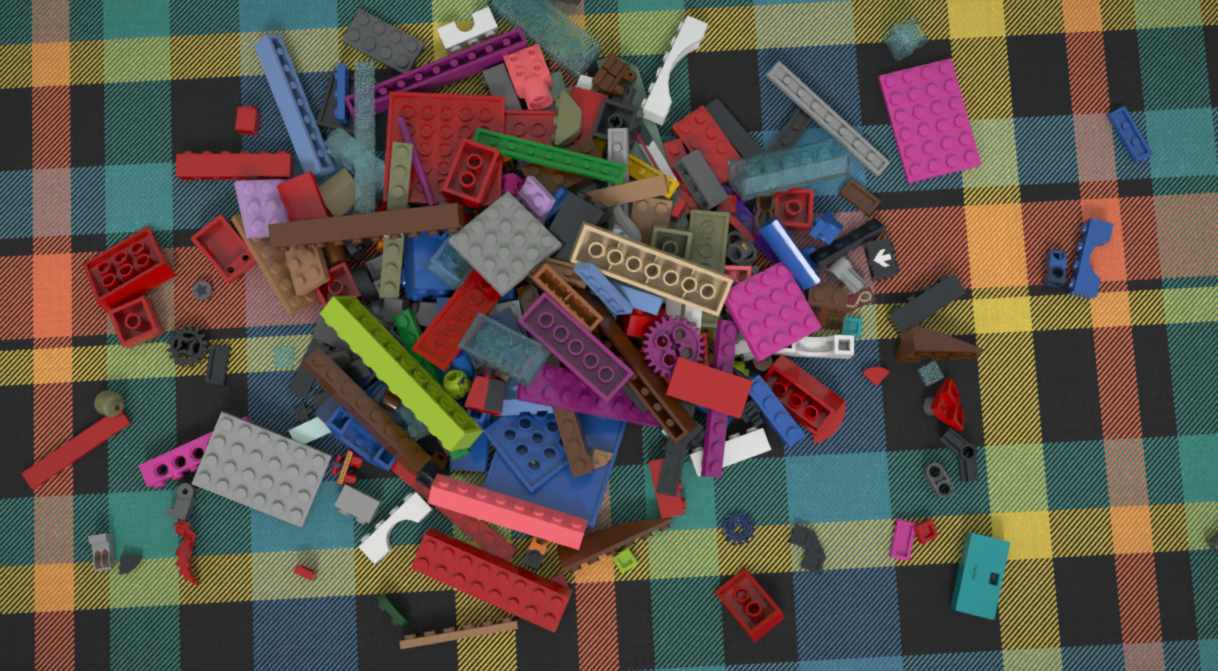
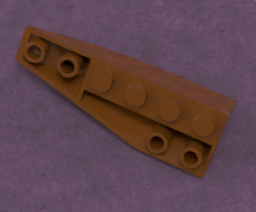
(607, 540)

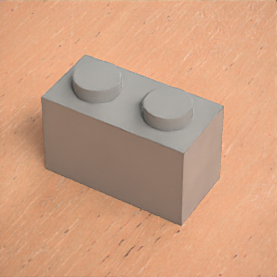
(358, 504)

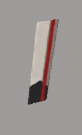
(652, 152)

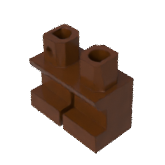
(612, 75)

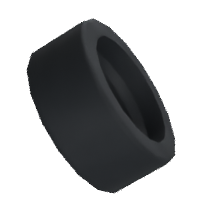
(364, 283)

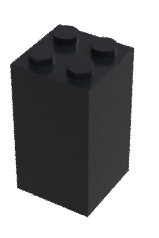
(568, 221)

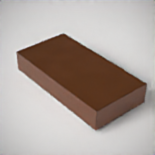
(859, 197)

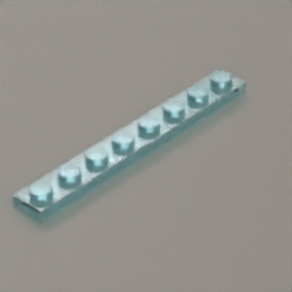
(364, 136)

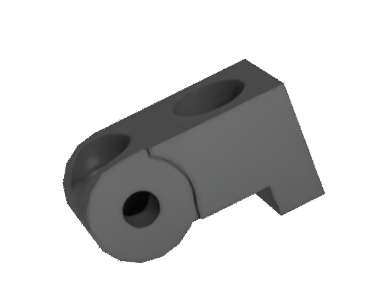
(184, 503)

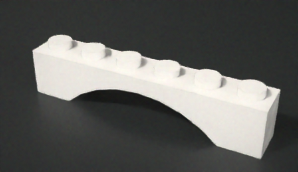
(689, 39)

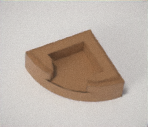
(601, 458)

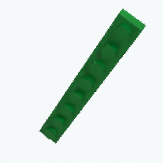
(553, 157)
(410, 333)

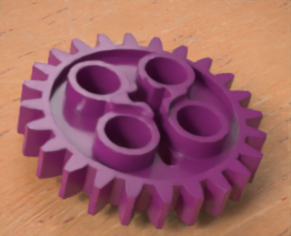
(656, 353)

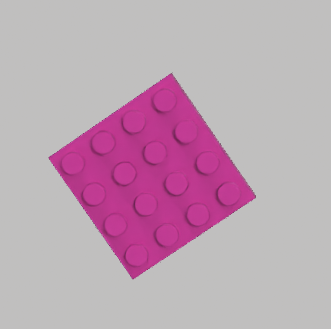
(771, 311)

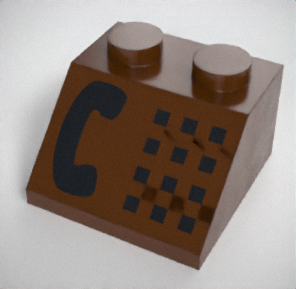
(828, 305)

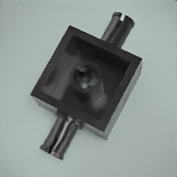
(618, 113)

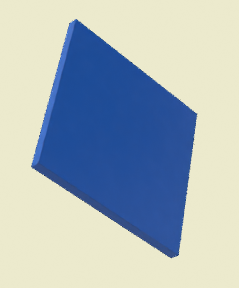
(562, 492)

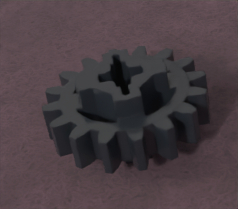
(193, 352)
(751, 413)

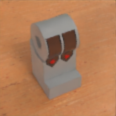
(103, 551)

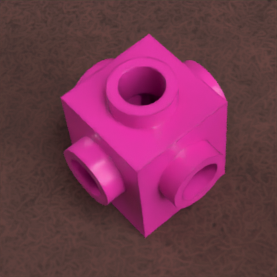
(511, 183)

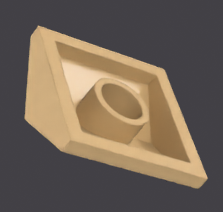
(338, 193)

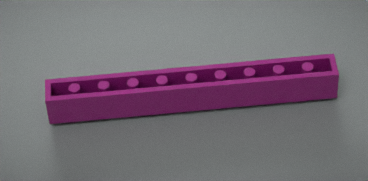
(447, 69)

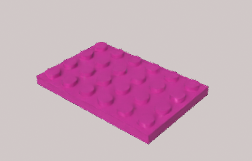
(929, 121)

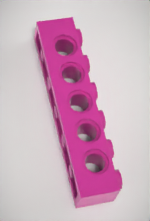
(152, 469)

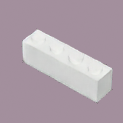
(736, 448)

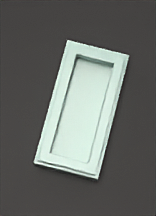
(309, 431)

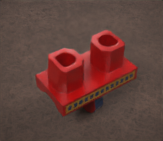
(345, 477)

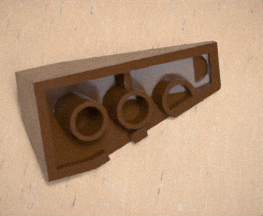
(927, 343)

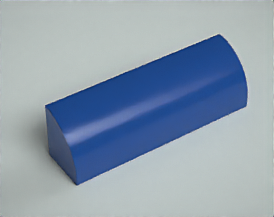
(789, 253)

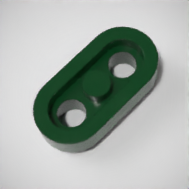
(397, 616)

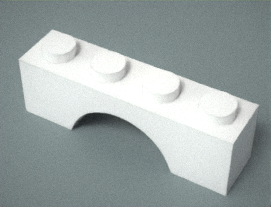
(821, 347)
(377, 544)

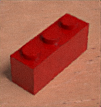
(668, 505)

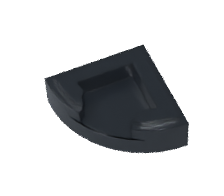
(129, 563)

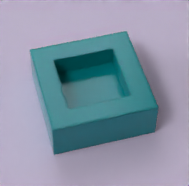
(852, 327)

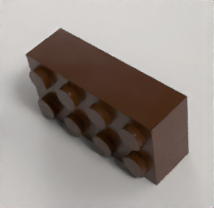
(554, 178)

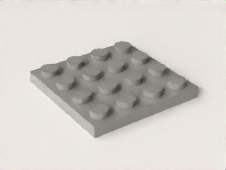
(505, 243)

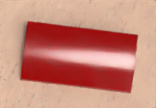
(303, 198)

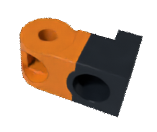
(535, 553)

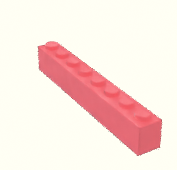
(507, 511)

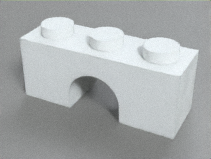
(483, 28)

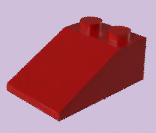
(750, 605)

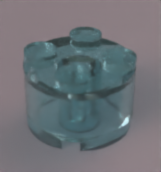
(905, 38)

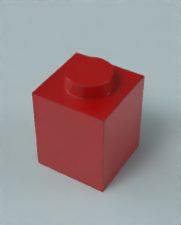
(248, 120)

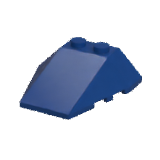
(356, 437)

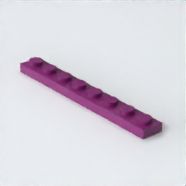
(717, 421)

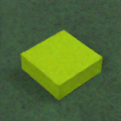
(625, 560)

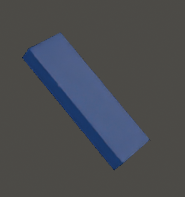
(1129, 134)

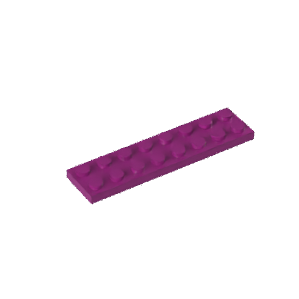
(564, 390)

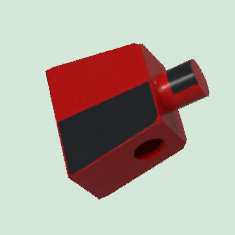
(486, 394)

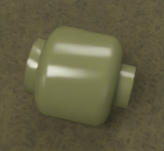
(108, 402)

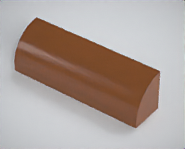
(566, 296)

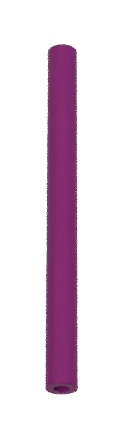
(417, 163)

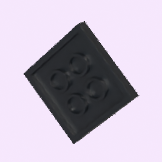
(326, 115)

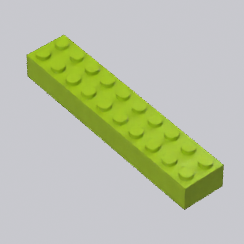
(401, 373)

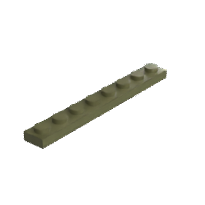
(397, 199)

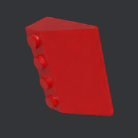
(128, 270)

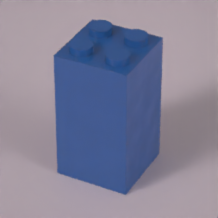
(419, 282)

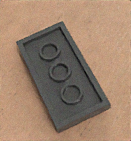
(383, 42)

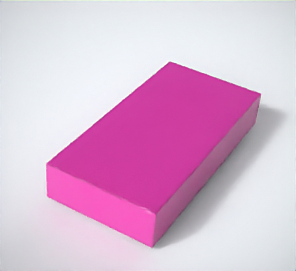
(902, 540)

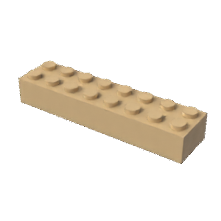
(651, 268)

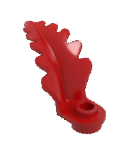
(185, 550)

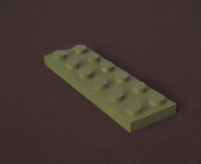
(708, 249)

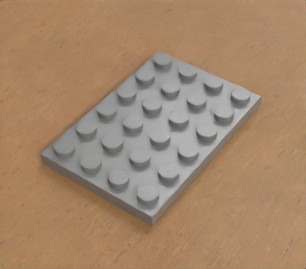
(261, 469)

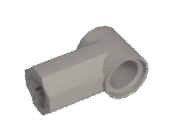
(842, 271)

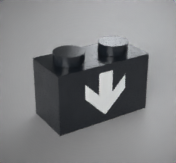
(880, 259)

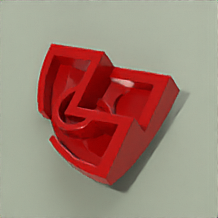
(947, 405)

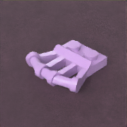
(536, 198)

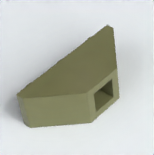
(567, 121)

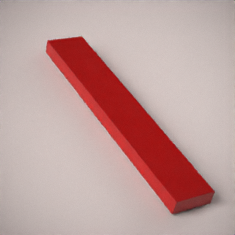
(75, 449)

